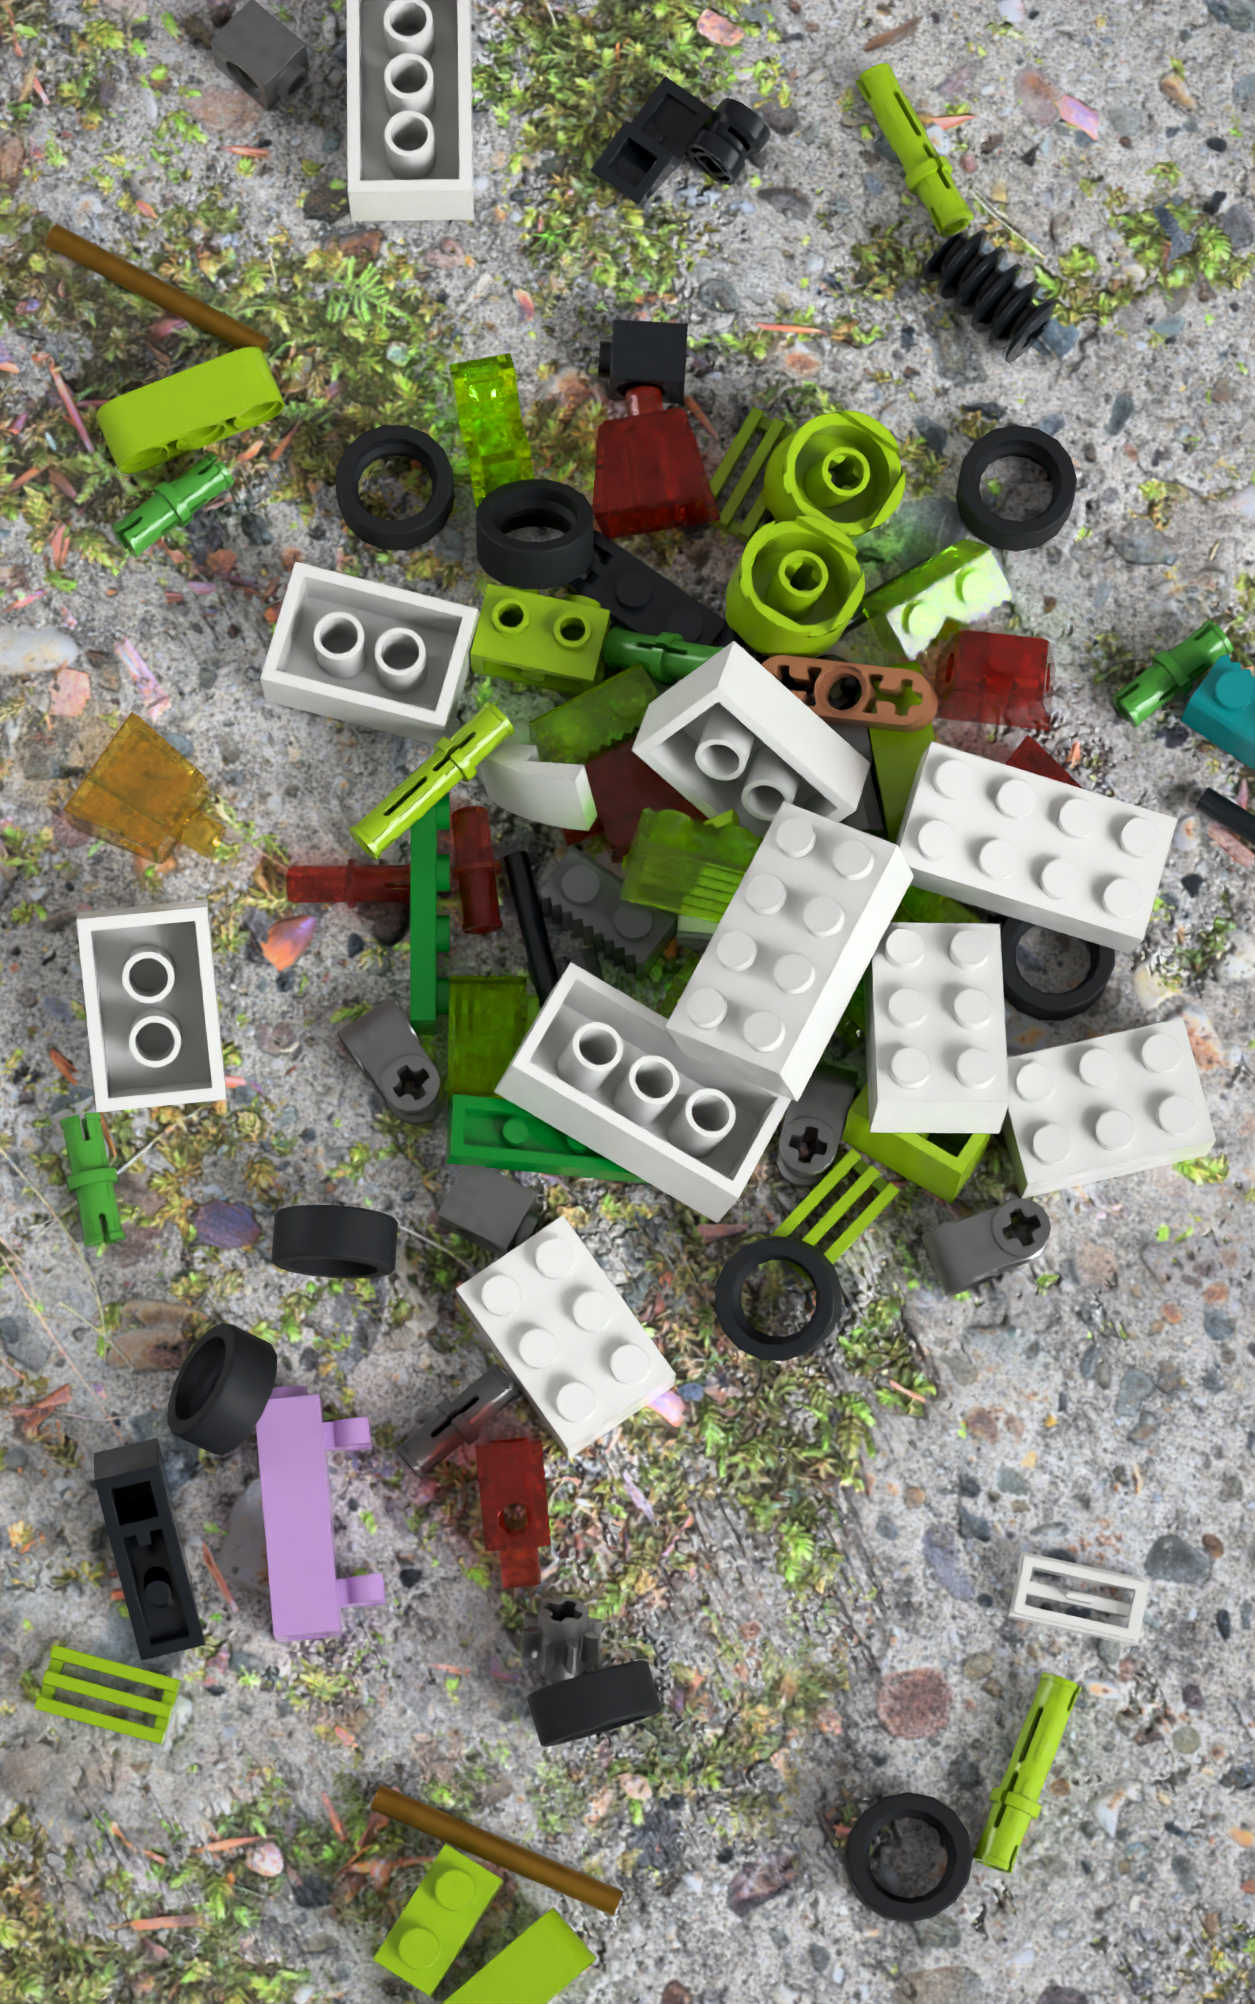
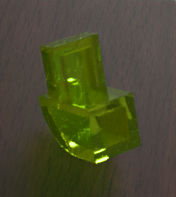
(490, 424)

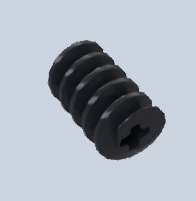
(989, 293)

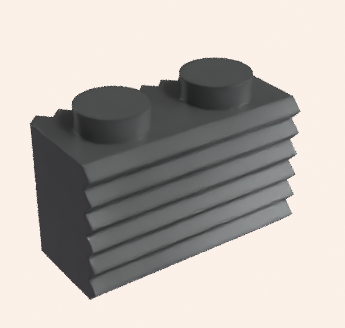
(588, 902)

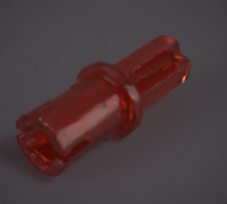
(476, 870)
(348, 883)

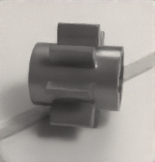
(561, 1638)

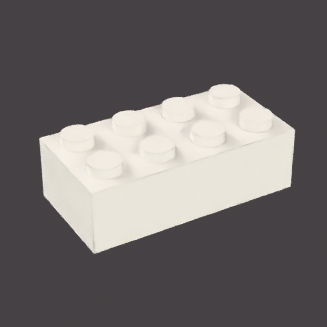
(409, 110)
(1033, 847)
(790, 950)
(627, 1091)

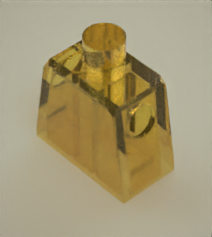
(145, 797)

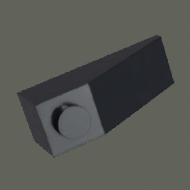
(148, 1548)

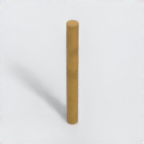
(154, 289)
(497, 1850)

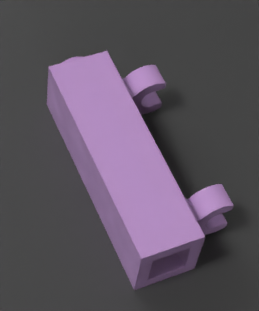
(300, 1517)

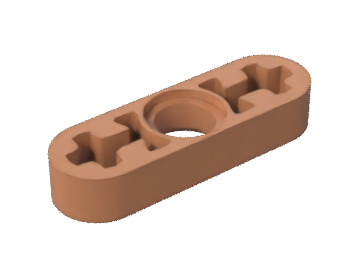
(892, 683)

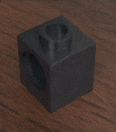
(645, 356)

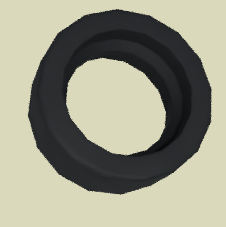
(395, 441)
(1023, 443)
(534, 505)
(1051, 1005)
(334, 1241)
(731, 1313)
(222, 1389)
(594, 1703)
(956, 1844)

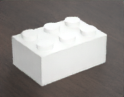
(369, 654)
(747, 745)
(151, 1005)
(936, 1030)
(1105, 1108)
(565, 1336)

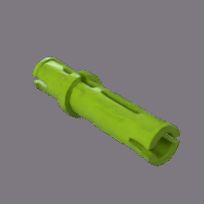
(925, 169)
(448, 765)
(1022, 1783)

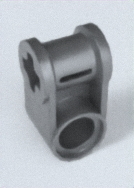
(390, 1056)
(816, 1120)
(975, 1248)

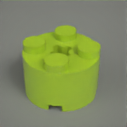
(859, 454)
(794, 588)

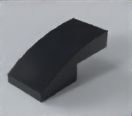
(654, 143)

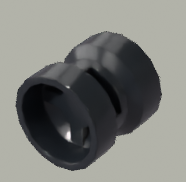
(728, 141)

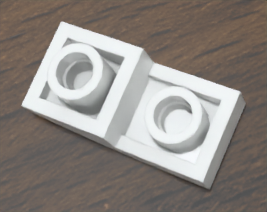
(538, 790)

